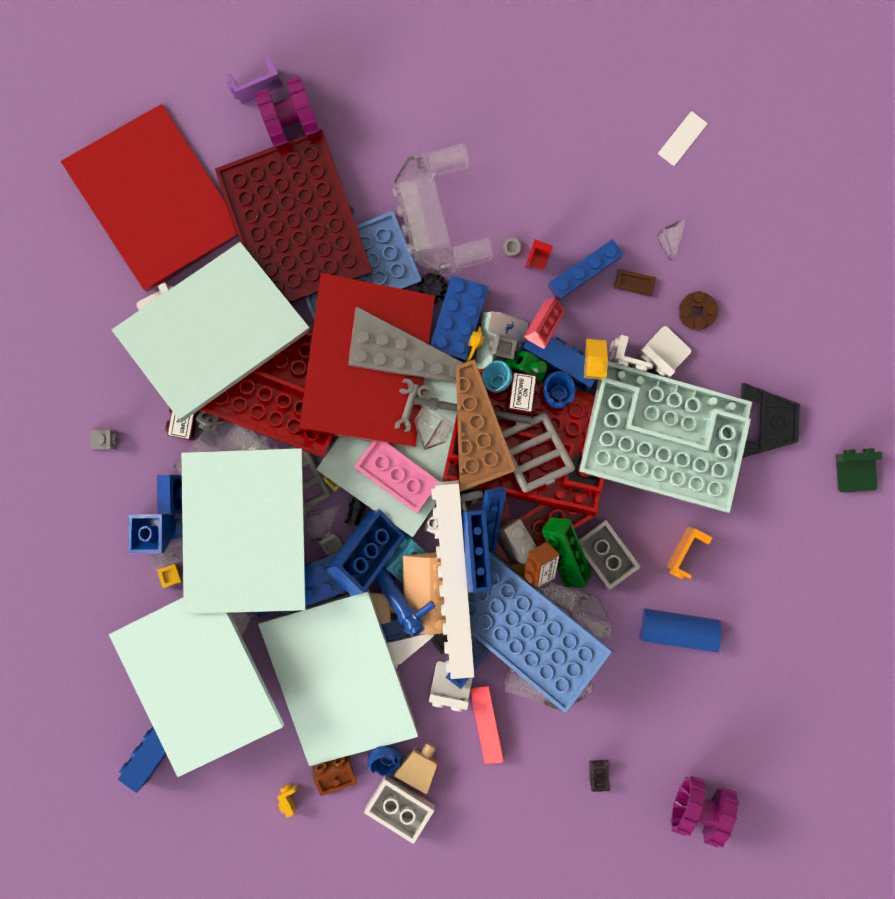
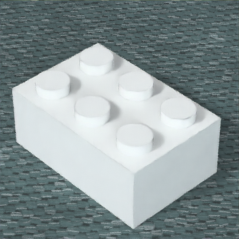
(399, 809)

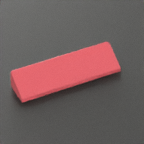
(545, 322)
(486, 724)

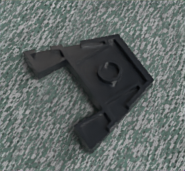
(777, 420)

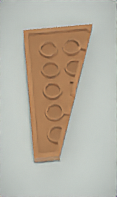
(480, 439)

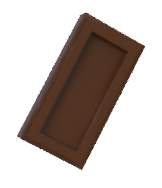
(634, 282)

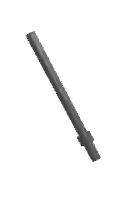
(434, 403)

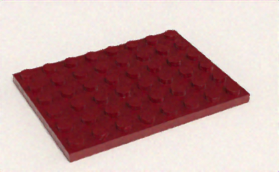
(294, 215)

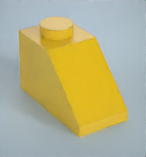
(596, 359)

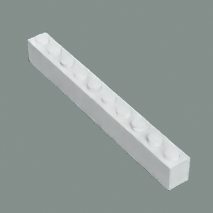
(454, 579)

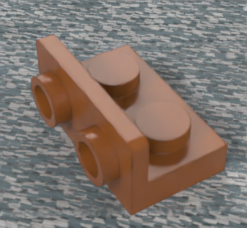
(334, 775)

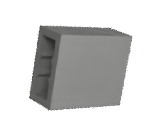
(515, 540)

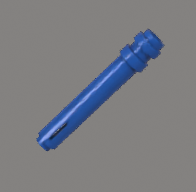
(406, 615)

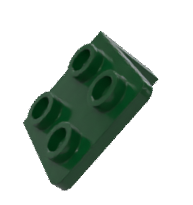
(857, 470)

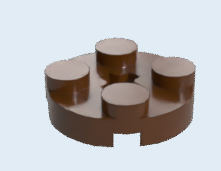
(687, 310)

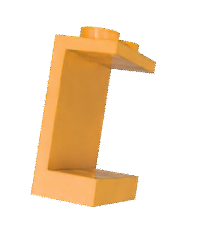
(682, 548)

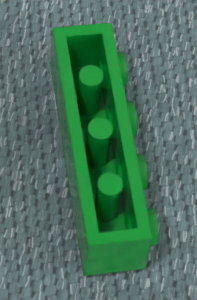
(572, 561)

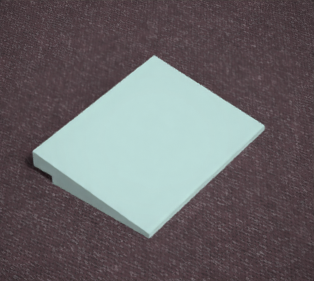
(210, 331)
(666, 437)
(346, 452)
(243, 531)
(338, 678)
(196, 684)

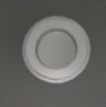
(512, 247)

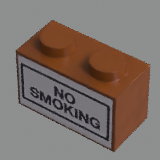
(541, 565)

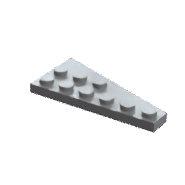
(391, 350)

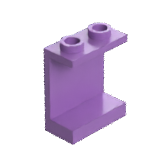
(246, 91)

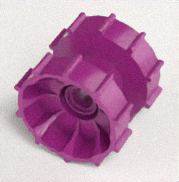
(286, 112)
(716, 814)

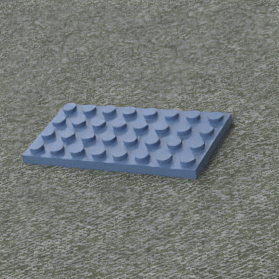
(535, 636)

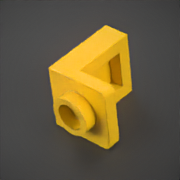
(285, 802)

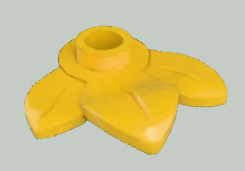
(475, 341)

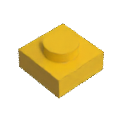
(169, 575)

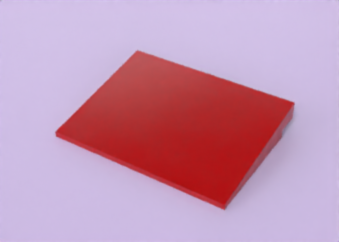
(152, 197)
(355, 399)
(272, 400)
(571, 426)

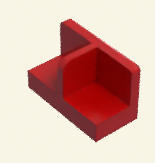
(538, 255)

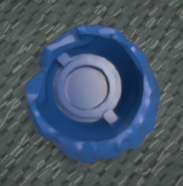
(559, 389)
(384, 760)

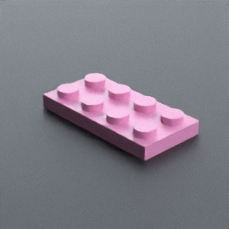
(396, 474)

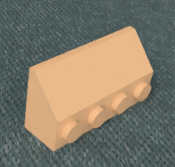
(422, 586)

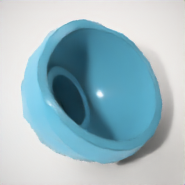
(497, 376)

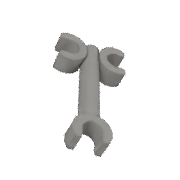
(414, 391)

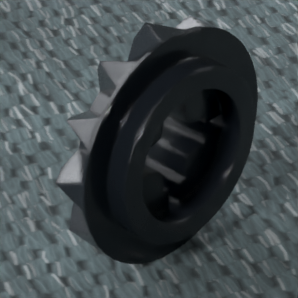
(440, 283)

